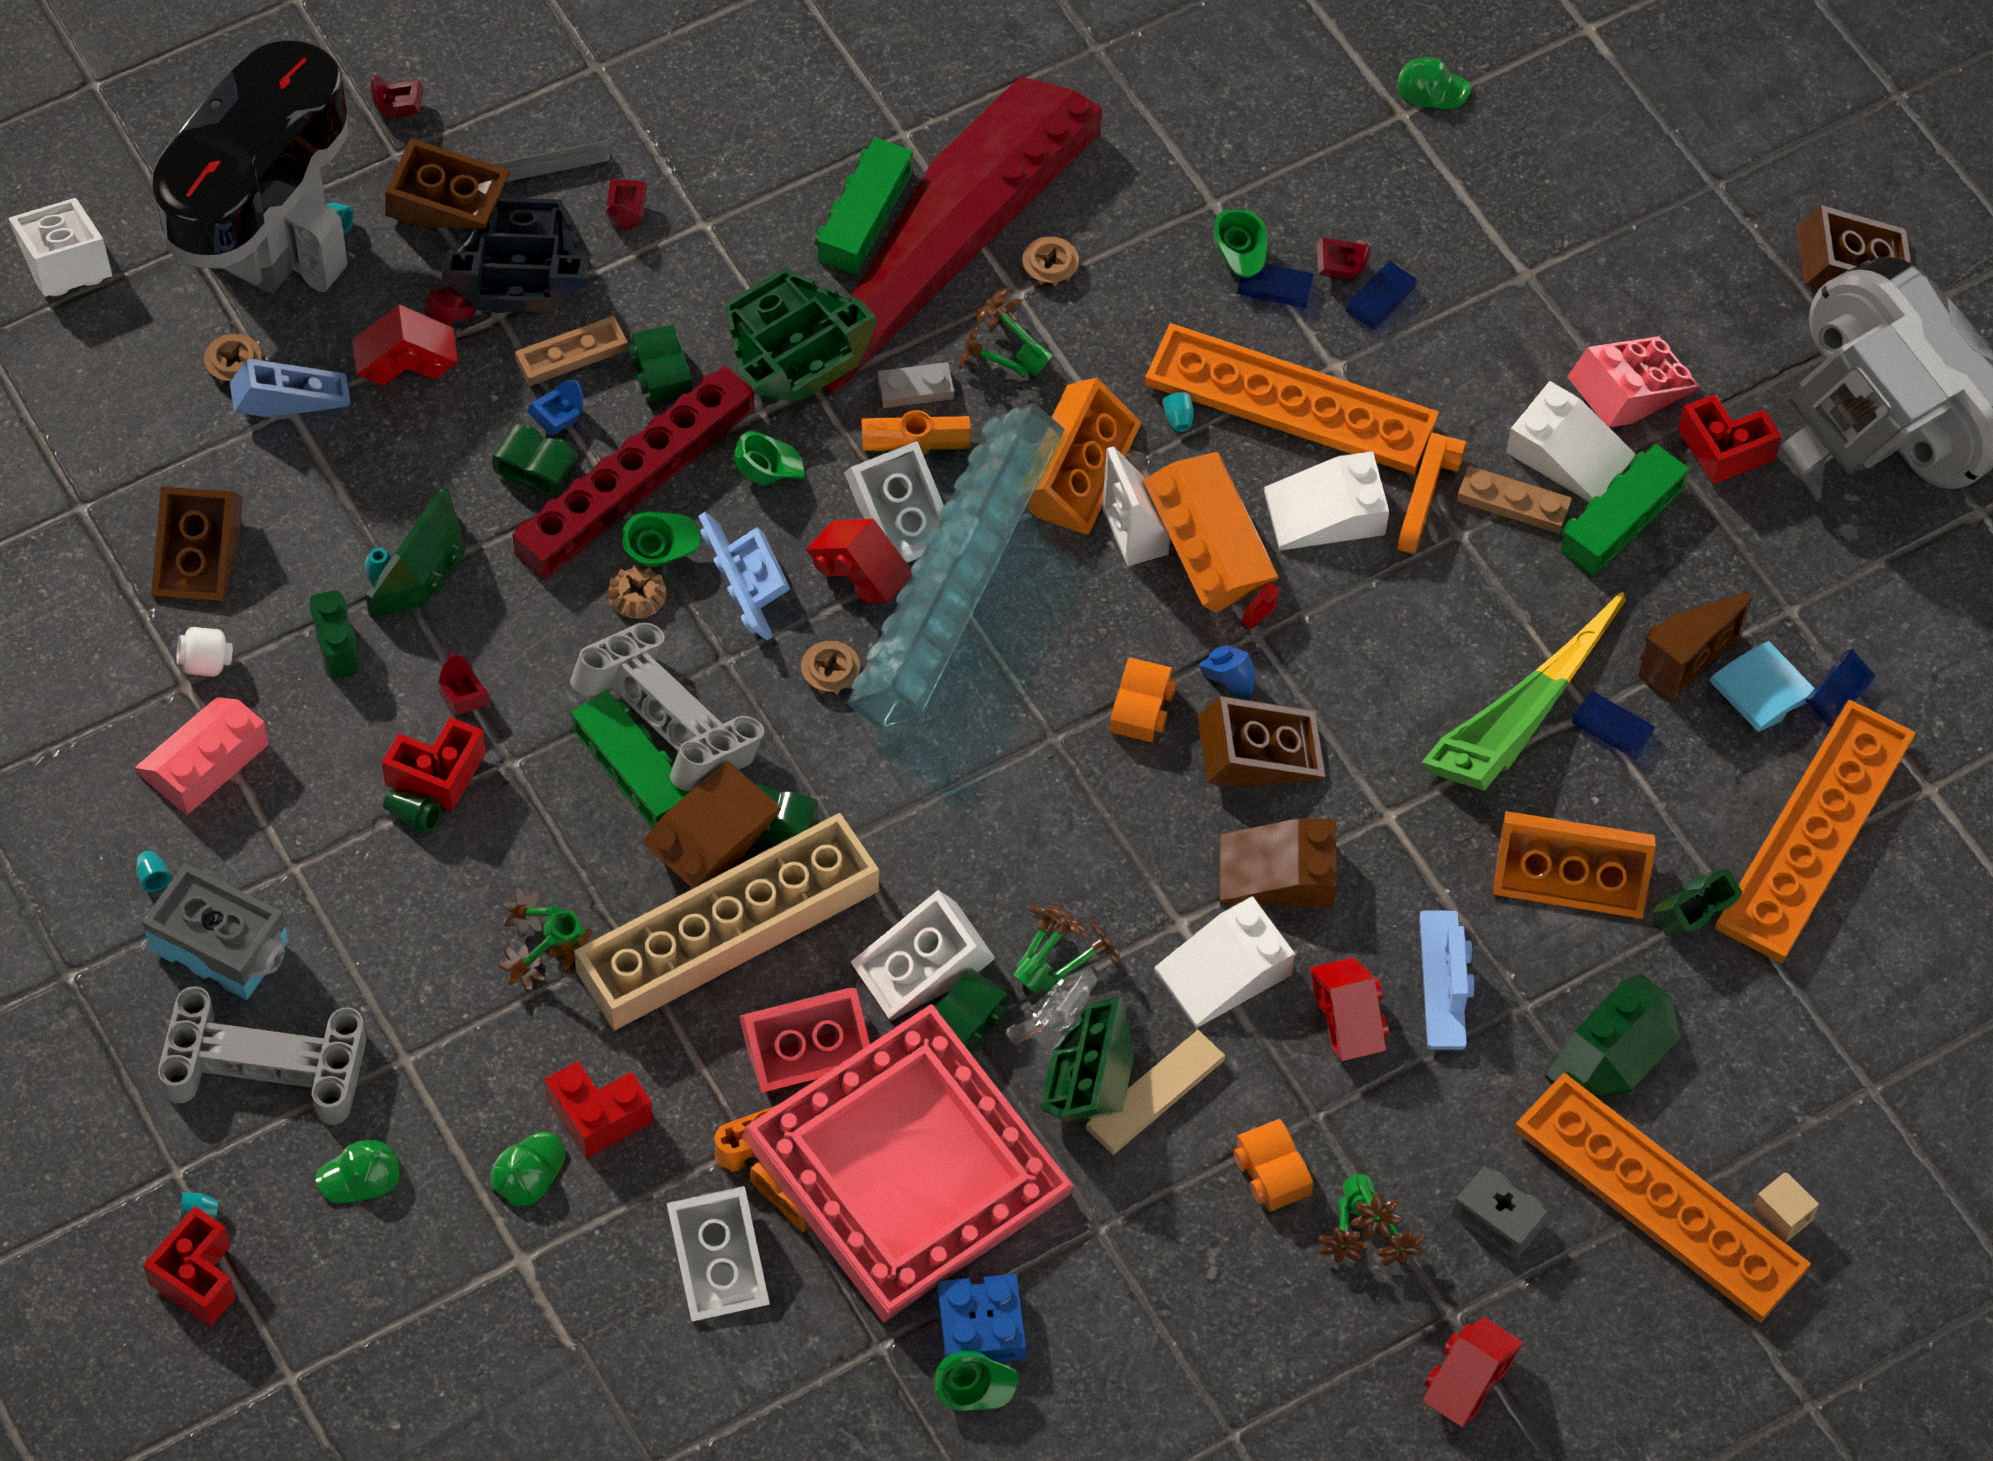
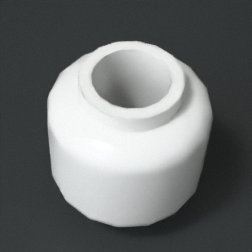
(203, 651)

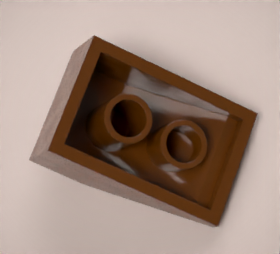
(443, 188)
(1839, 241)
(195, 543)
(1691, 643)
(1259, 744)
(712, 826)
(1280, 864)

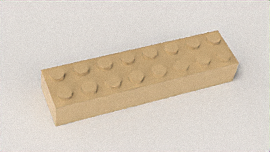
(726, 921)

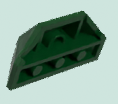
(420, 562)
(1620, 1040)
(1090, 1065)

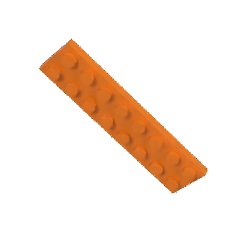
(1291, 398)
(1815, 831)
(1662, 1197)

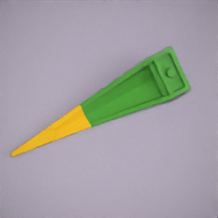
(1497, 734)

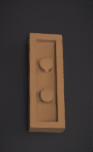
(571, 351)
(1514, 499)

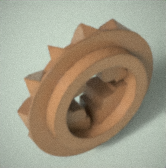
(1041, 251)
(226, 348)
(632, 604)
(821, 656)

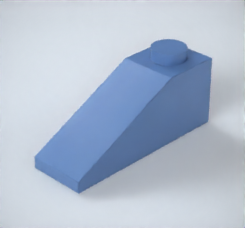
(285, 389)

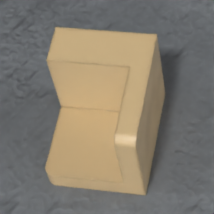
(1785, 1207)

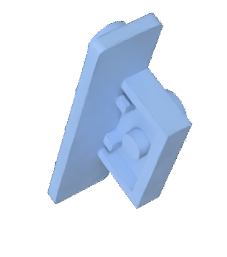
(750, 570)
(1445, 978)

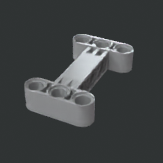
(630, 668)
(262, 1055)

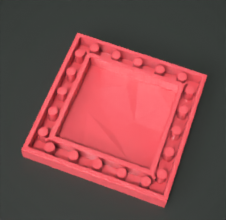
(907, 1162)

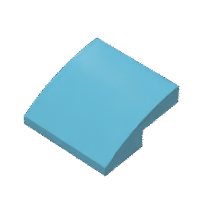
(1762, 686)

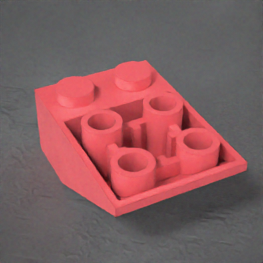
(1630, 379)

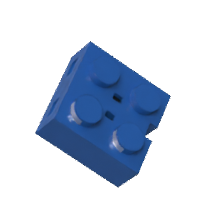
(982, 1317)

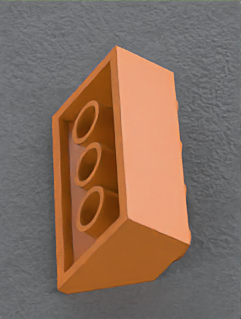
(1074, 477)
(1211, 530)
(1574, 864)

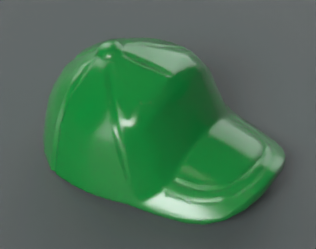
(1430, 84)
(1241, 241)
(766, 459)
(659, 538)
(527, 1168)
(359, 1173)
(974, 1382)

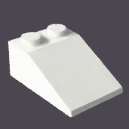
(61, 247)
(1568, 443)
(899, 496)
(1329, 503)
(1132, 511)
(922, 956)
(1226, 963)
(718, 1253)

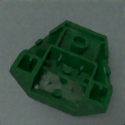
(796, 335)

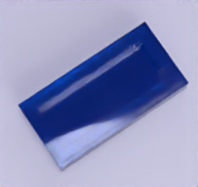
(1278, 285)
(1381, 295)
(1842, 683)
(1613, 724)

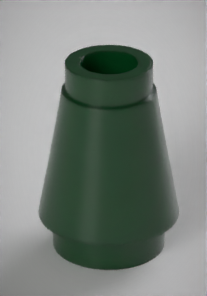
(415, 810)

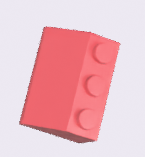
(204, 753)
(804, 1038)

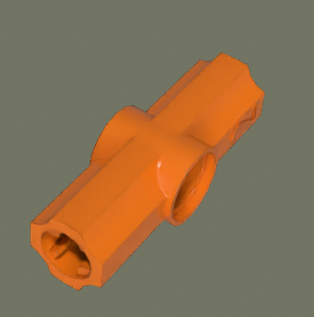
(935, 432)

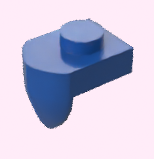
(558, 408)
(1232, 669)

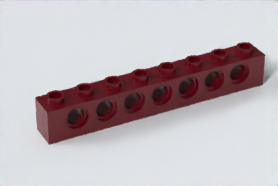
(629, 488)

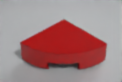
(1261, 605)

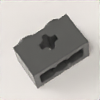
(1500, 1212)

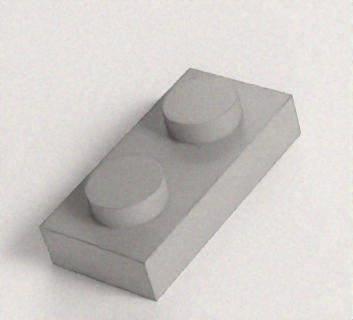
(915, 385)

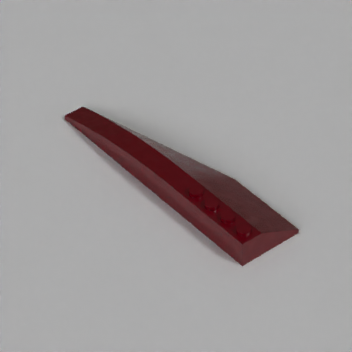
(971, 197)

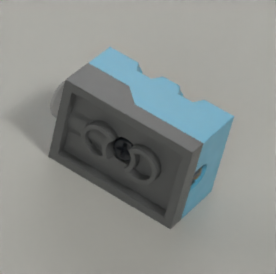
(216, 931)

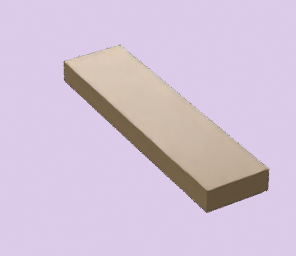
(1157, 1091)

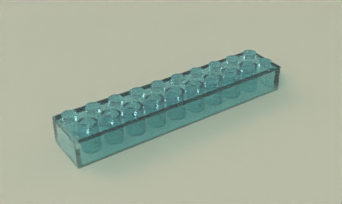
(955, 566)

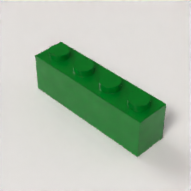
(864, 205)
(1623, 509)
(627, 755)

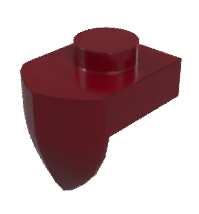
(397, 98)
(626, 203)
(1342, 258)
(447, 306)
(461, 686)

